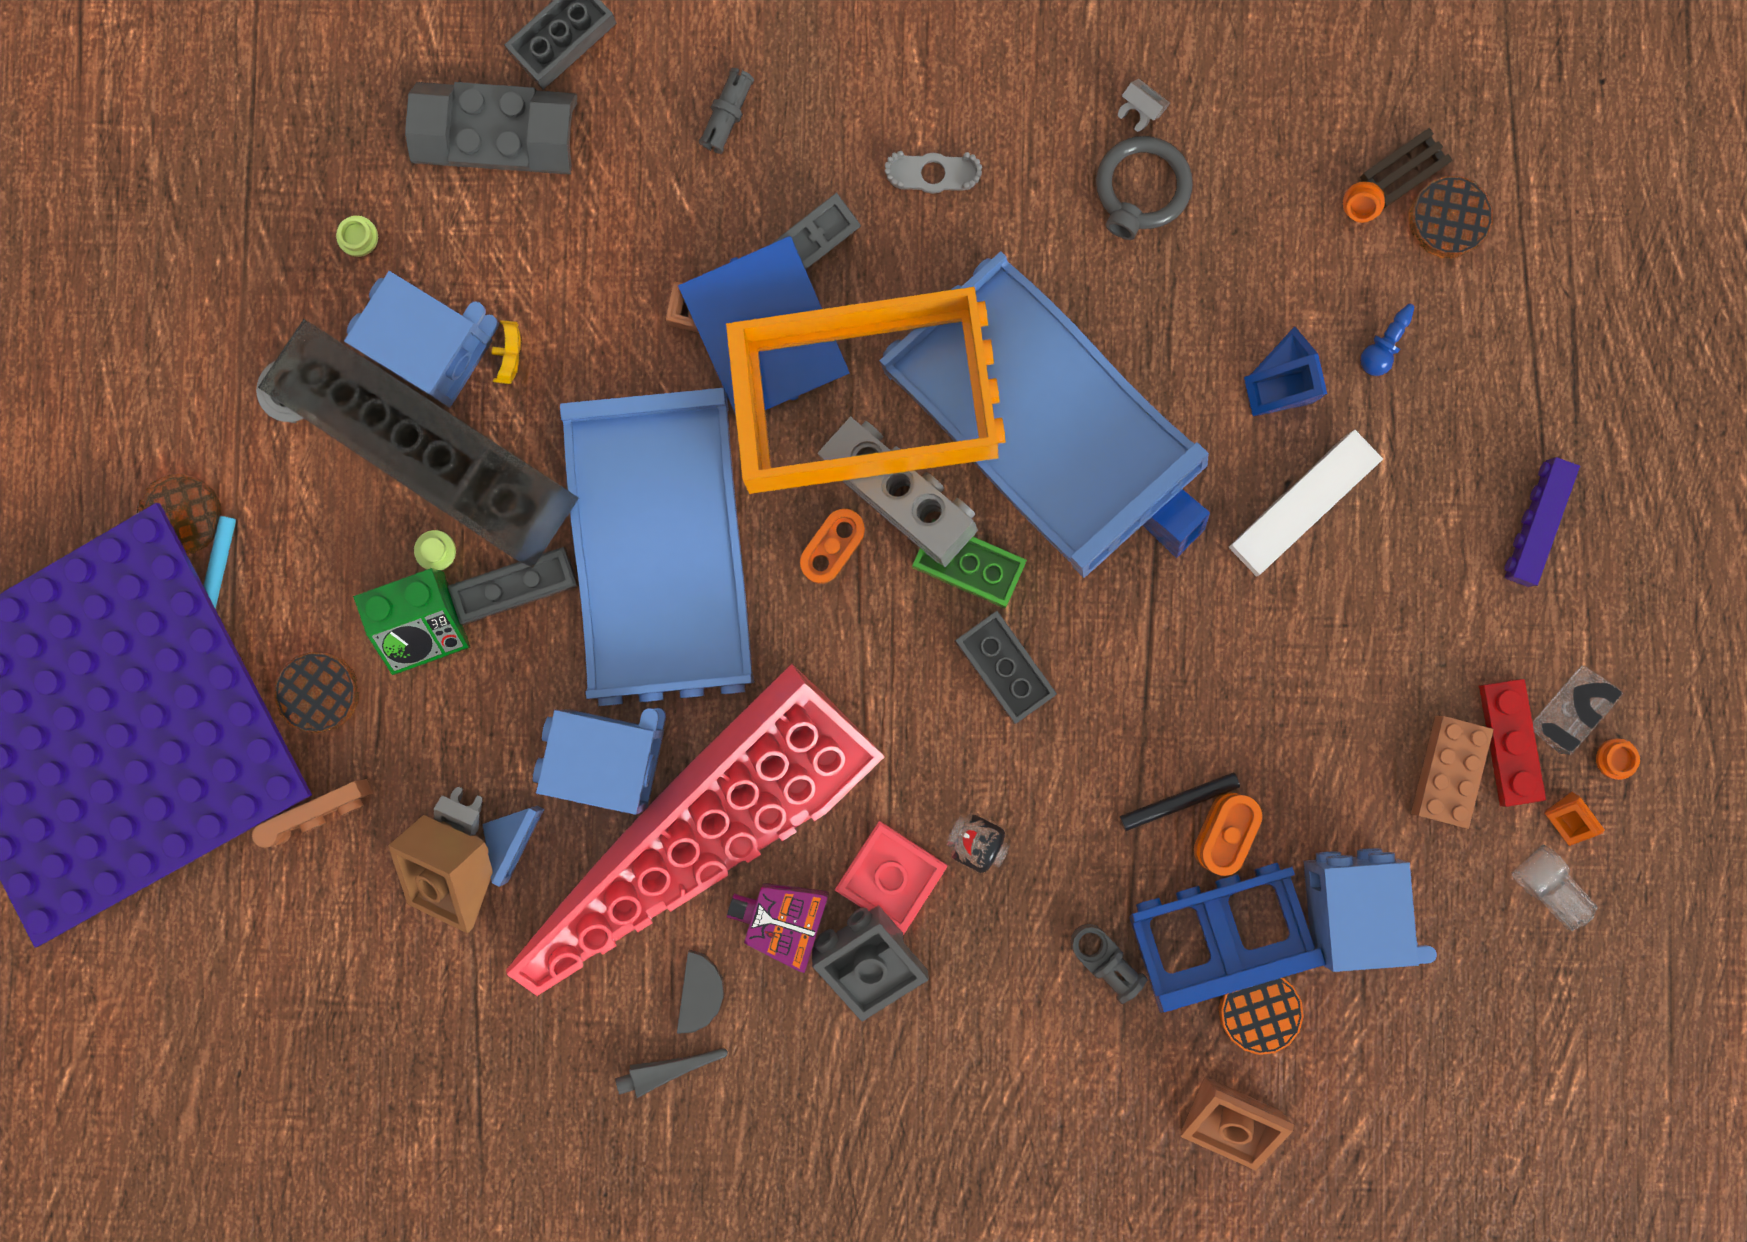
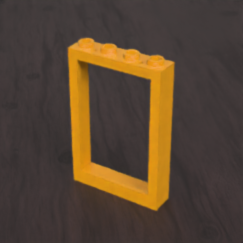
(853, 321)

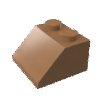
(442, 871)

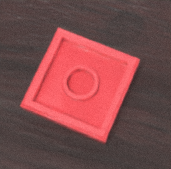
(892, 875)

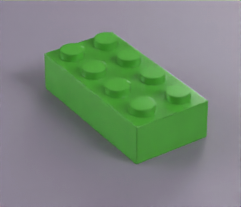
(977, 570)

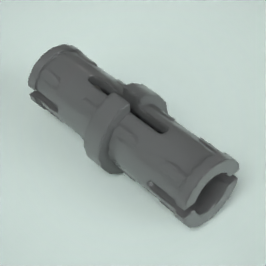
(726, 110)

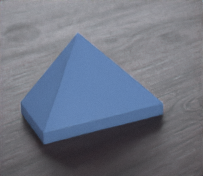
(507, 840)

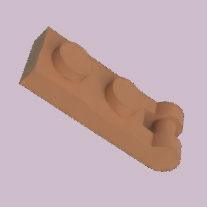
(310, 815)

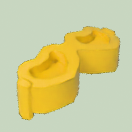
(510, 353)

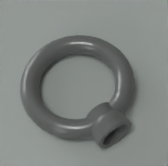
(1126, 218)

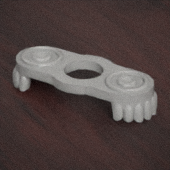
(960, 172)

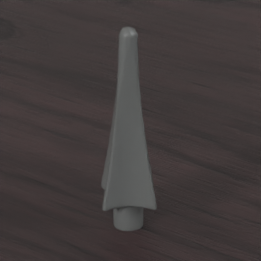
(651, 1075)

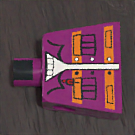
(781, 921)

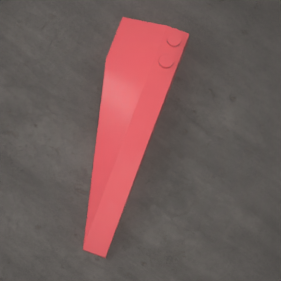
(751, 785)

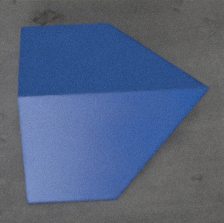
(1286, 377)

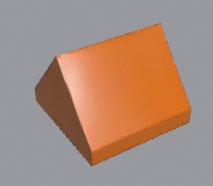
(1574, 819)

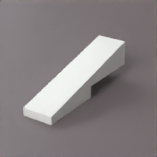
(1305, 502)

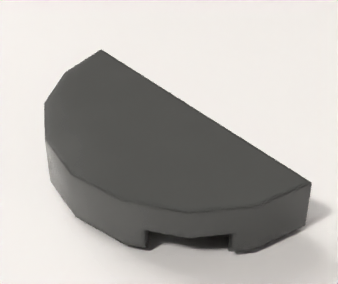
(701, 993)

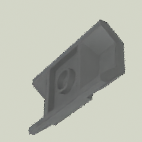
(490, 127)

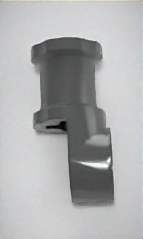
(1106, 962)

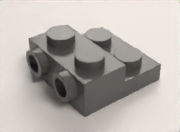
(867, 962)

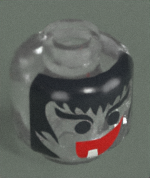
(977, 843)

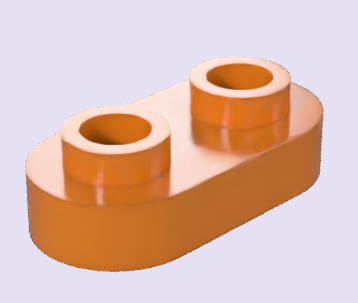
(833, 547)

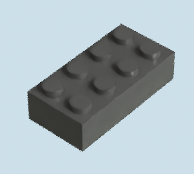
(559, 37)
(1005, 667)

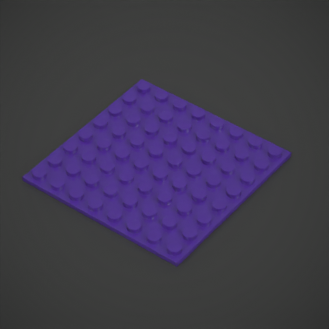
(116, 766)

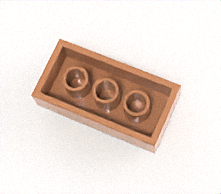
(1452, 771)

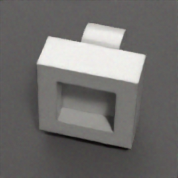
(1145, 101)
(458, 815)

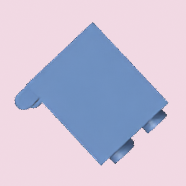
(421, 337)
(600, 759)
(1363, 911)

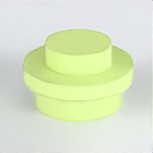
(357, 236)
(435, 550)

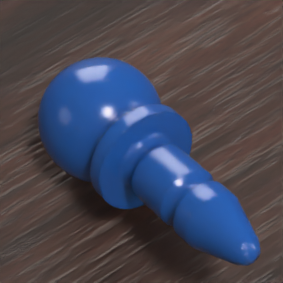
(1379, 357)

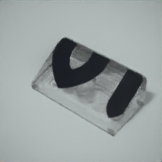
(1576, 710)

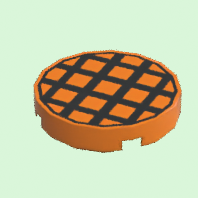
(1262, 1016)

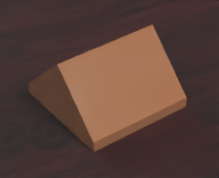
(1235, 1124)

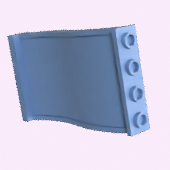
(1081, 442)
(657, 545)

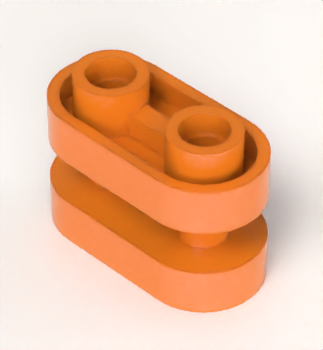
(1228, 833)

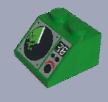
(412, 621)

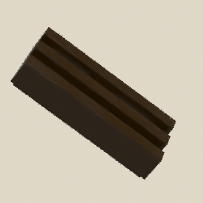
(1432, 149)

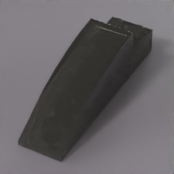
(418, 444)

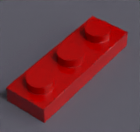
(1512, 743)

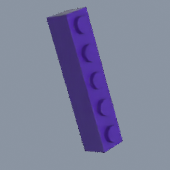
(1541, 521)

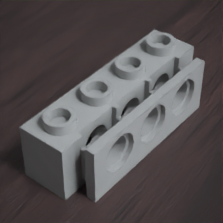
(907, 513)

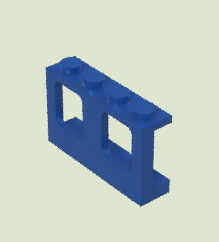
(1230, 963)

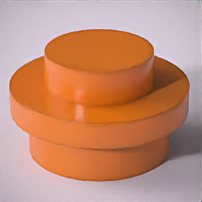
(1363, 201)
(1617, 759)

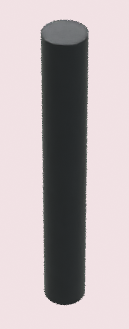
(1179, 801)

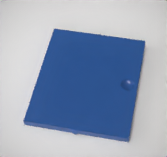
(761, 287)

